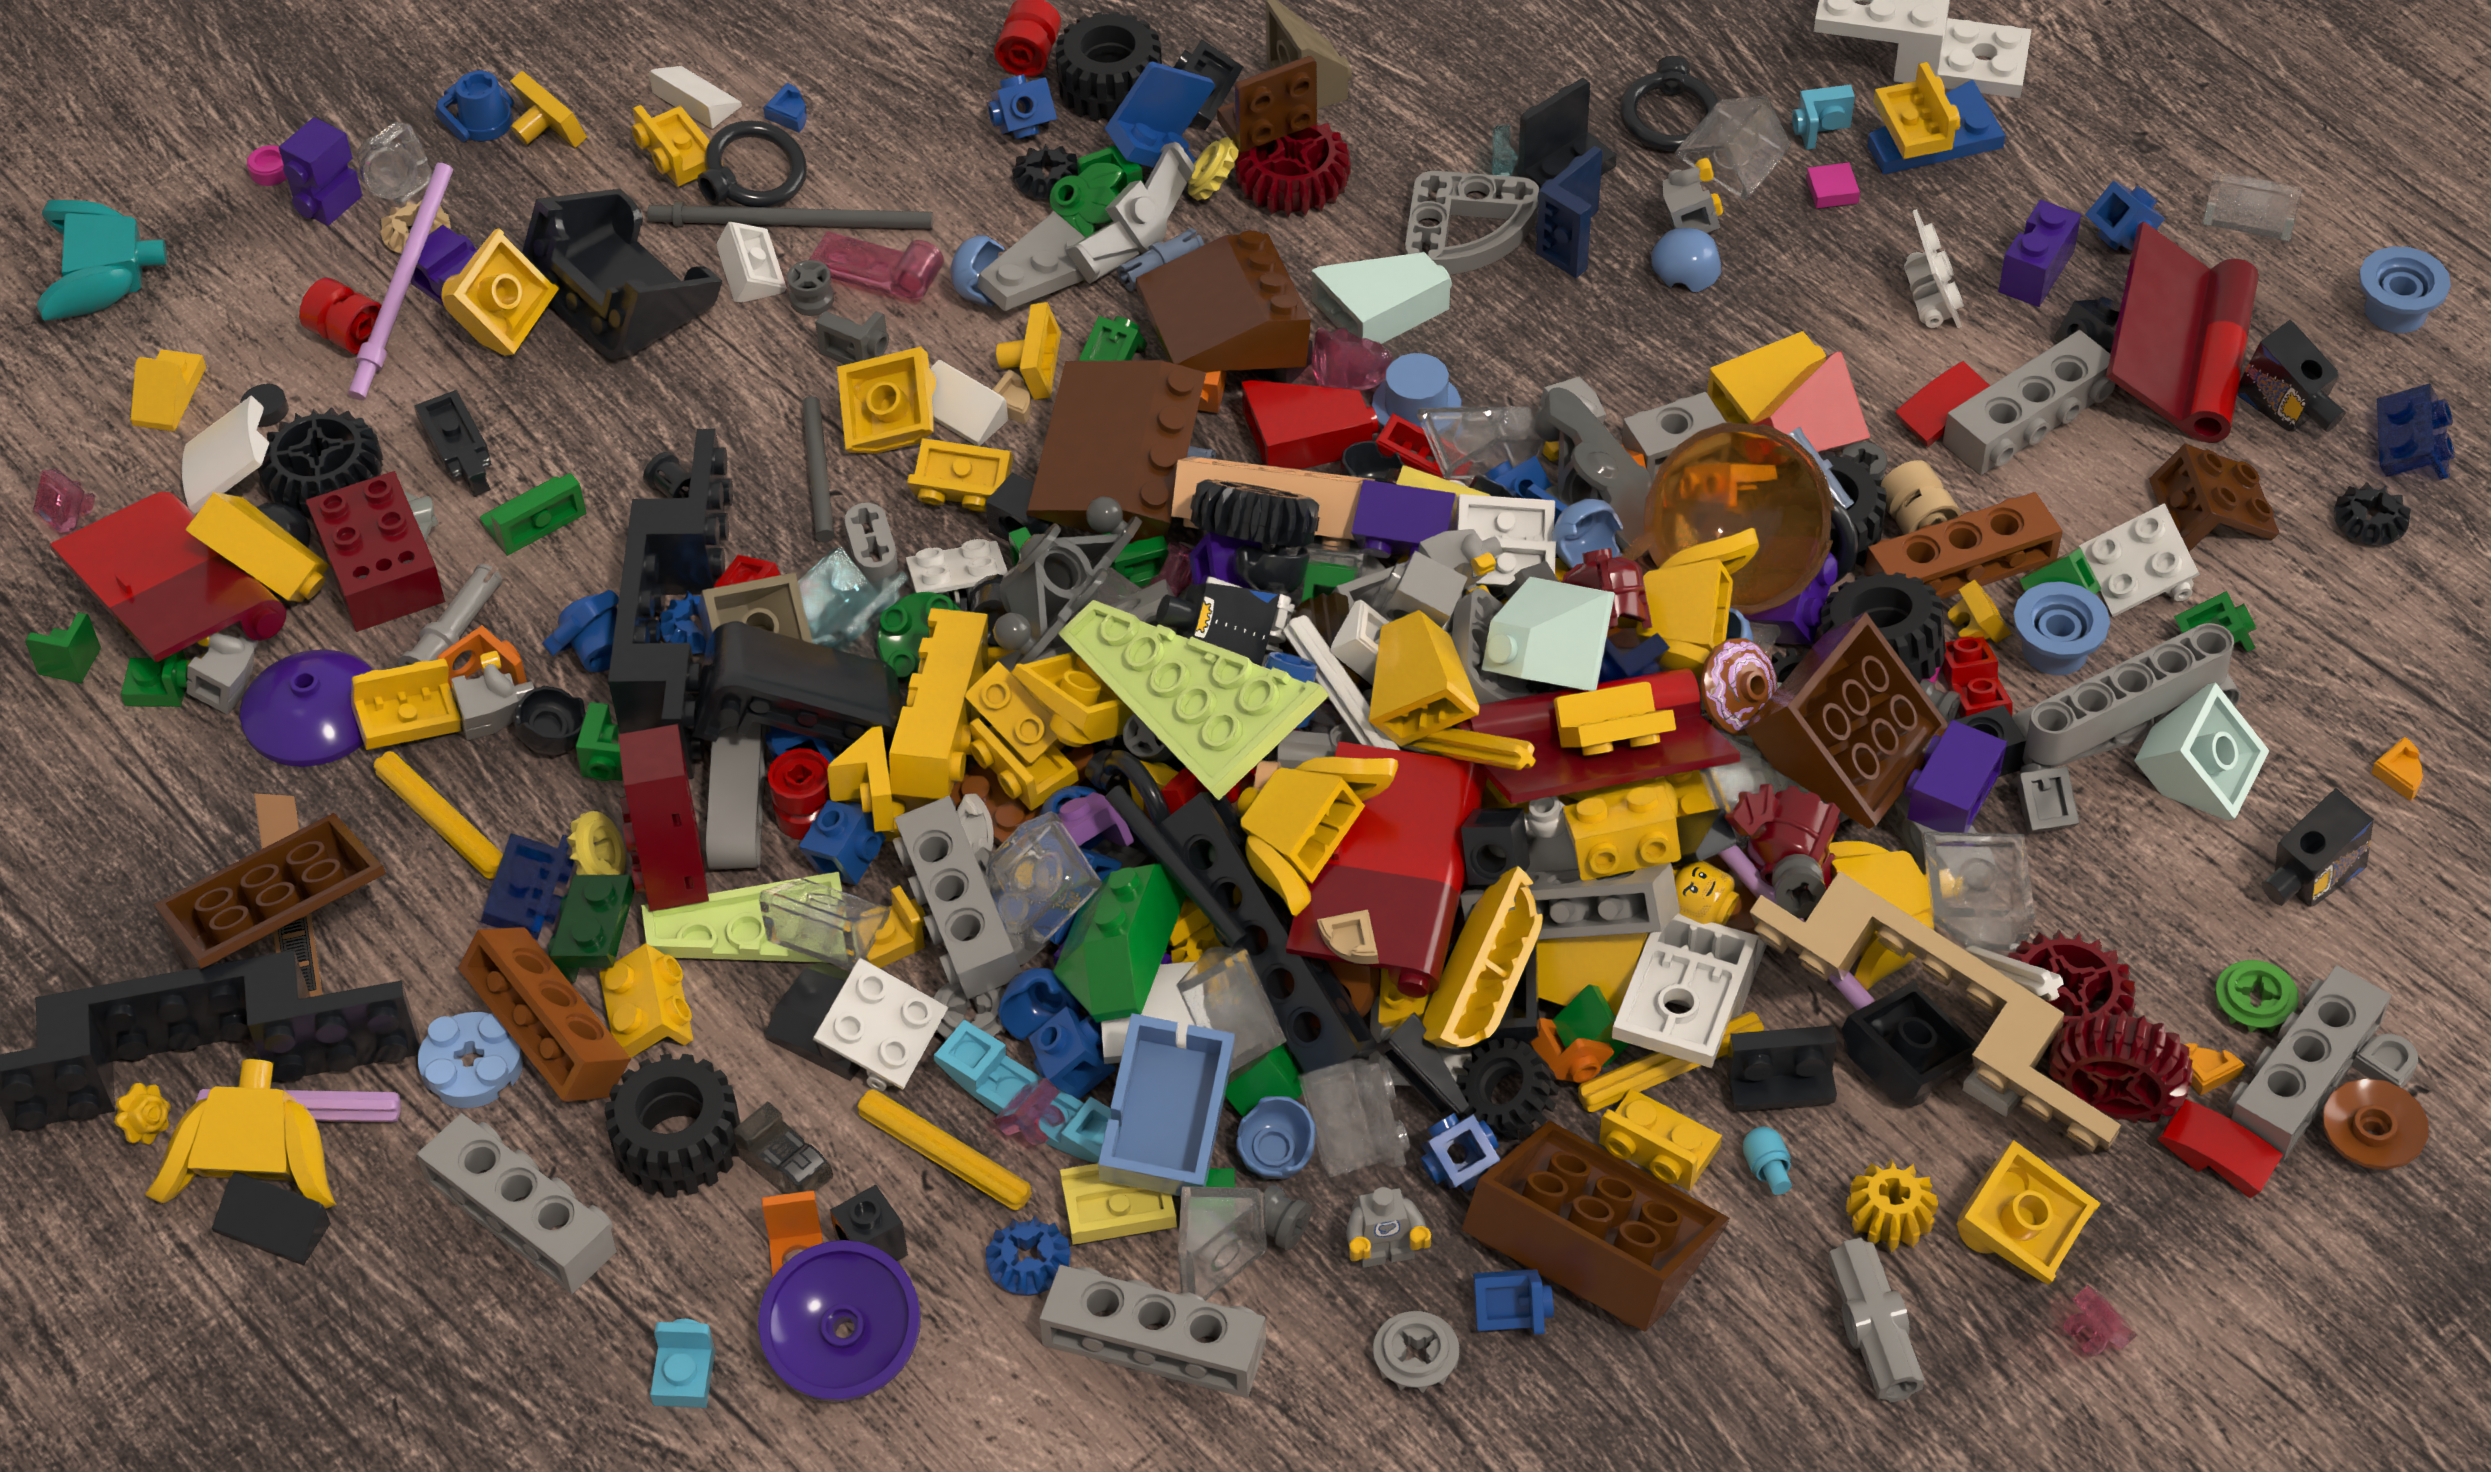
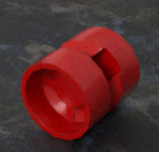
(1027, 37)
(338, 314)
(798, 790)

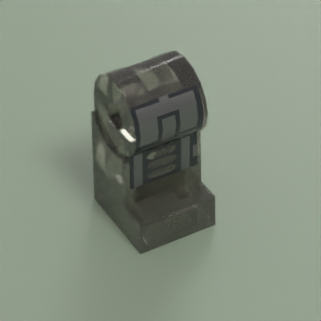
(780, 1153)

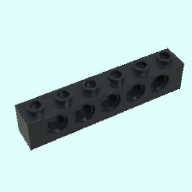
(1316, 986)

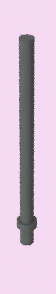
(680, 214)

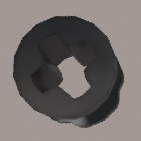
(674, 477)

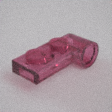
(880, 267)

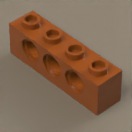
(1976, 546)
(544, 1013)

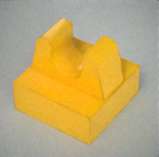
(1982, 613)

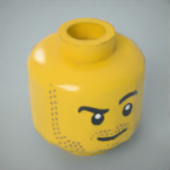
(1705, 893)

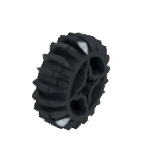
(318, 457)
(1254, 513)

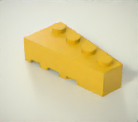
(934, 726)

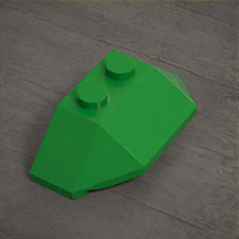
(1120, 941)

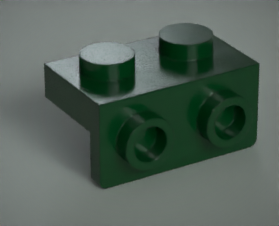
(591, 923)

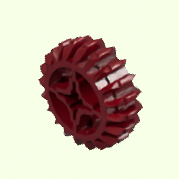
(1295, 170)
(2085, 972)
(2122, 1065)

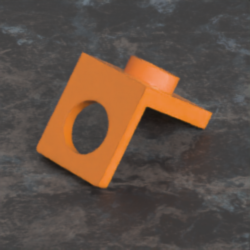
(481, 642)
(791, 1224)

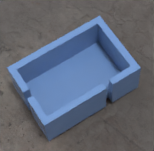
(1166, 1106)

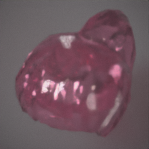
(1348, 361)

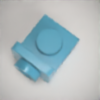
(1822, 111)
(682, 1364)

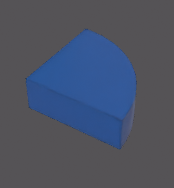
(787, 108)

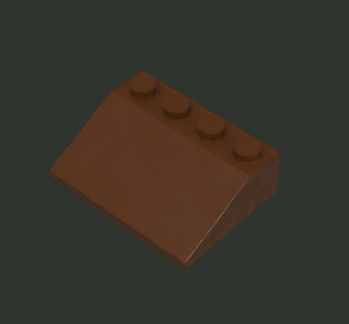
(1228, 307)
(1116, 437)
(1849, 722)
(266, 891)
(1593, 1224)

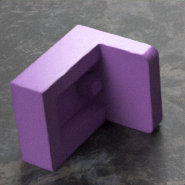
(1092, 816)

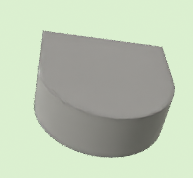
(2387, 1059)

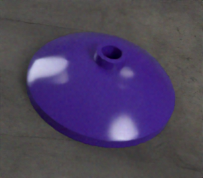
(302, 708)
(818, 1294)

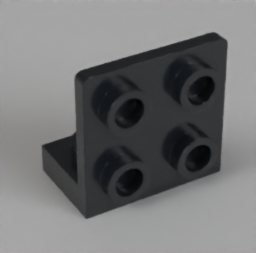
(1557, 134)

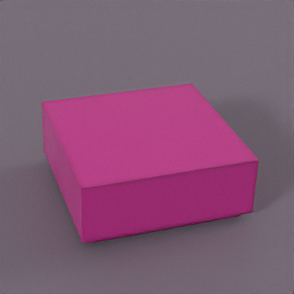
(1832, 185)

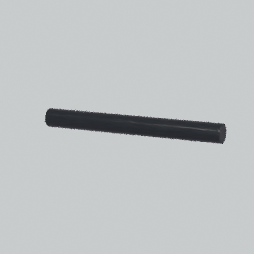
(1176, 866)

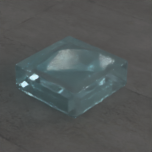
(1503, 155)

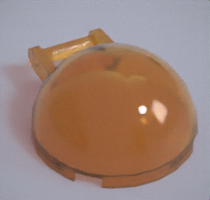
(1739, 481)

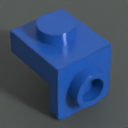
(1511, 1300)

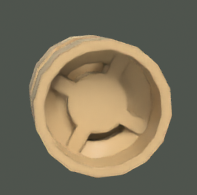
(1917, 497)

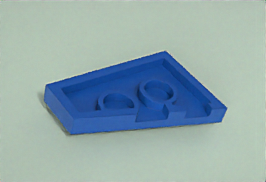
(1977, 134)

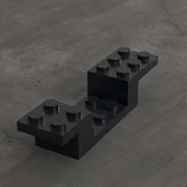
(668, 552)
(183, 1009)

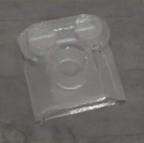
(1039, 880)

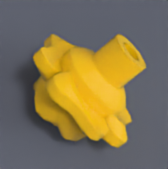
(142, 1113)

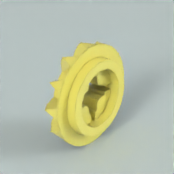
(1212, 168)
(608, 853)

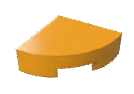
(2400, 768)
(2212, 1068)

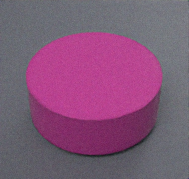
(266, 166)

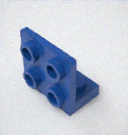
(1157, 112)

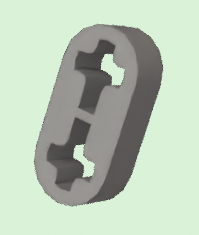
(879, 540)

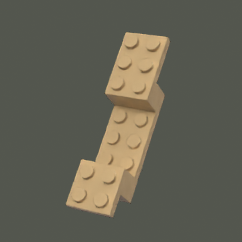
(2014, 1043)

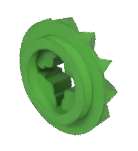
(2276, 989)

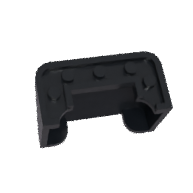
(606, 278)
(793, 687)

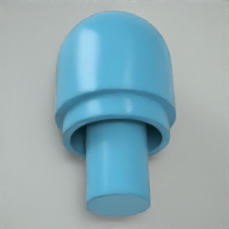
(1768, 1158)

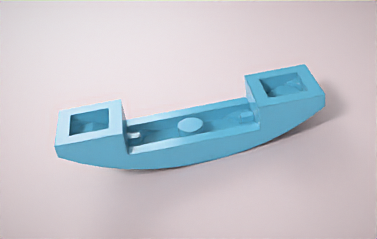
(984, 1070)

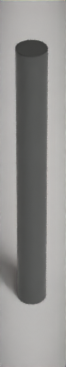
(818, 469)

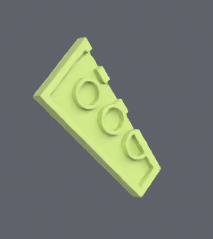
(723, 927)

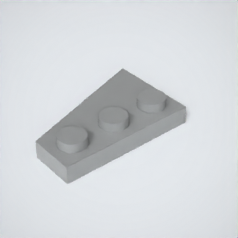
(1033, 265)

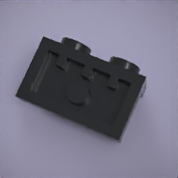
(1218, 67)
(1782, 1068)

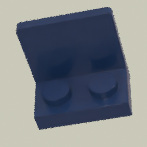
(1567, 211)

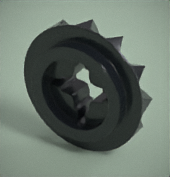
(1029, 175)
(2384, 528)

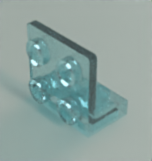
(842, 599)

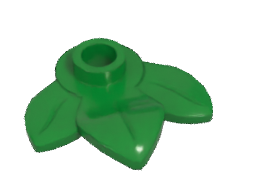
(1090, 197)

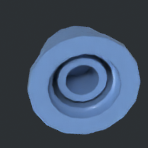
(2402, 287)
(1412, 384)
(2060, 626)

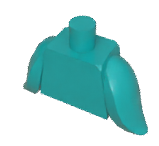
(99, 258)

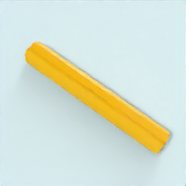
(1476, 748)
(439, 814)
(1652, 1069)
(944, 1149)

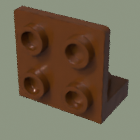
(1272, 104)
(2211, 490)

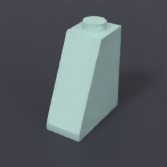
(1382, 294)

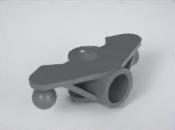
(1593, 463)
(1058, 579)

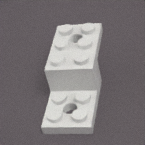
(1932, 37)
(1693, 967)

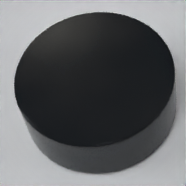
(272, 400)

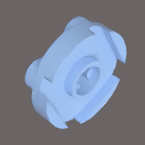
(464, 1034)

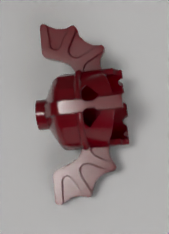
(1617, 576)
(1784, 827)

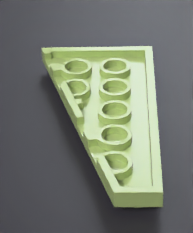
(1196, 697)

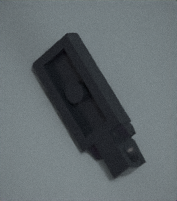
(456, 439)

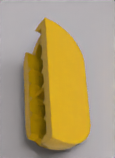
(1485, 964)

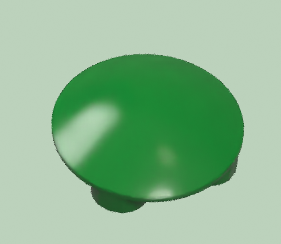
(903, 630)

